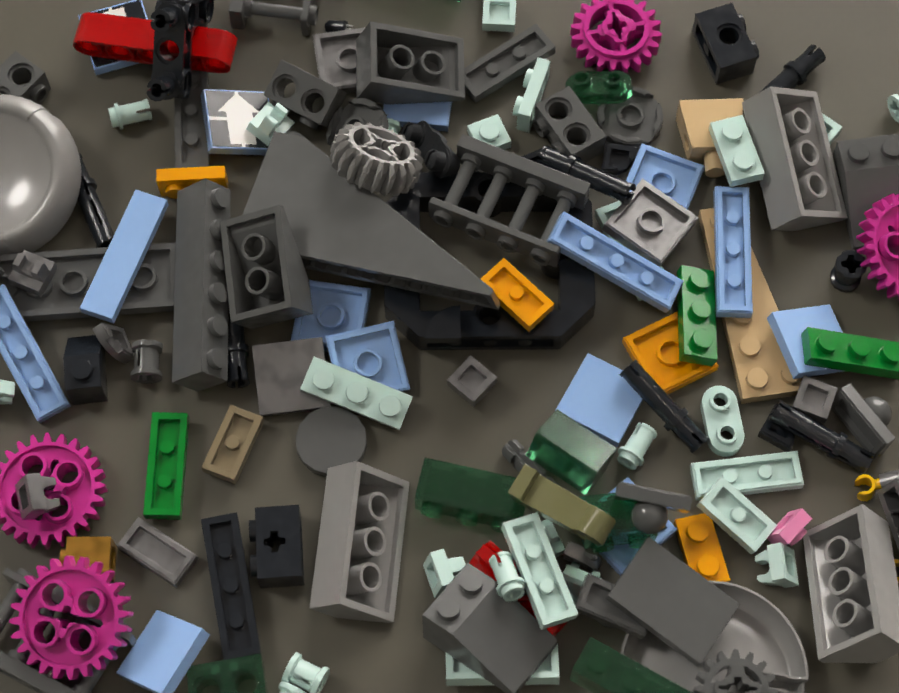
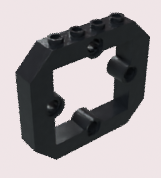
(575, 281)

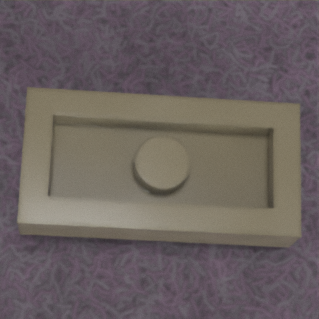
(233, 444)

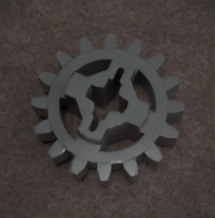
(735, 675)

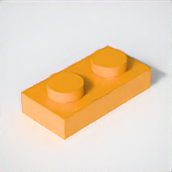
(174, 179)
(518, 294)
(701, 547)

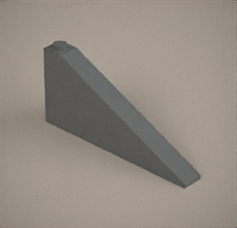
(355, 231)

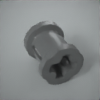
(146, 361)

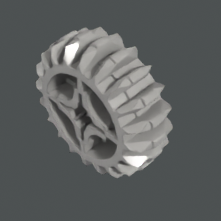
(376, 159)

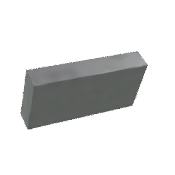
(157, 552)

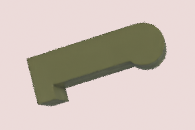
(561, 506)

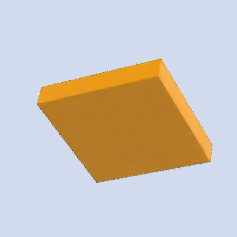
(658, 354)

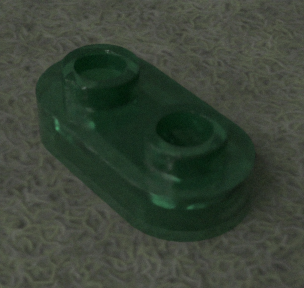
(601, 86)

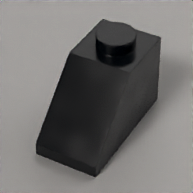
(85, 370)

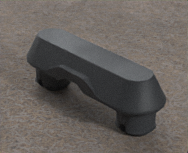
(433, 148)

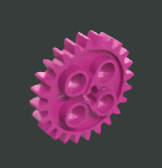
(882, 243)
(79, 495)
(64, 650)

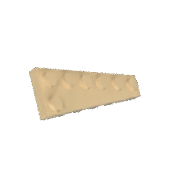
(753, 349)

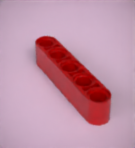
(134, 42)

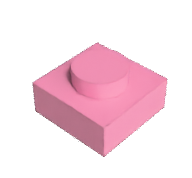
(790, 528)

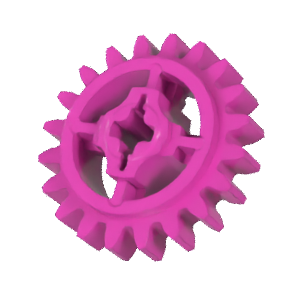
(610, 40)

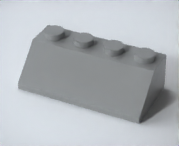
(796, 157)
(360, 543)
(853, 588)

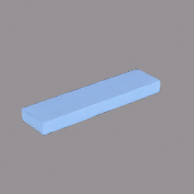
(732, 252)
(124, 256)
(615, 262)
(28, 362)

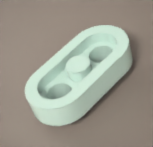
(720, 419)

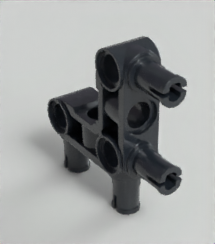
(175, 22)

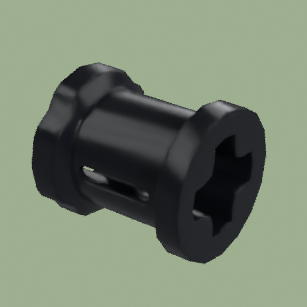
(847, 271)

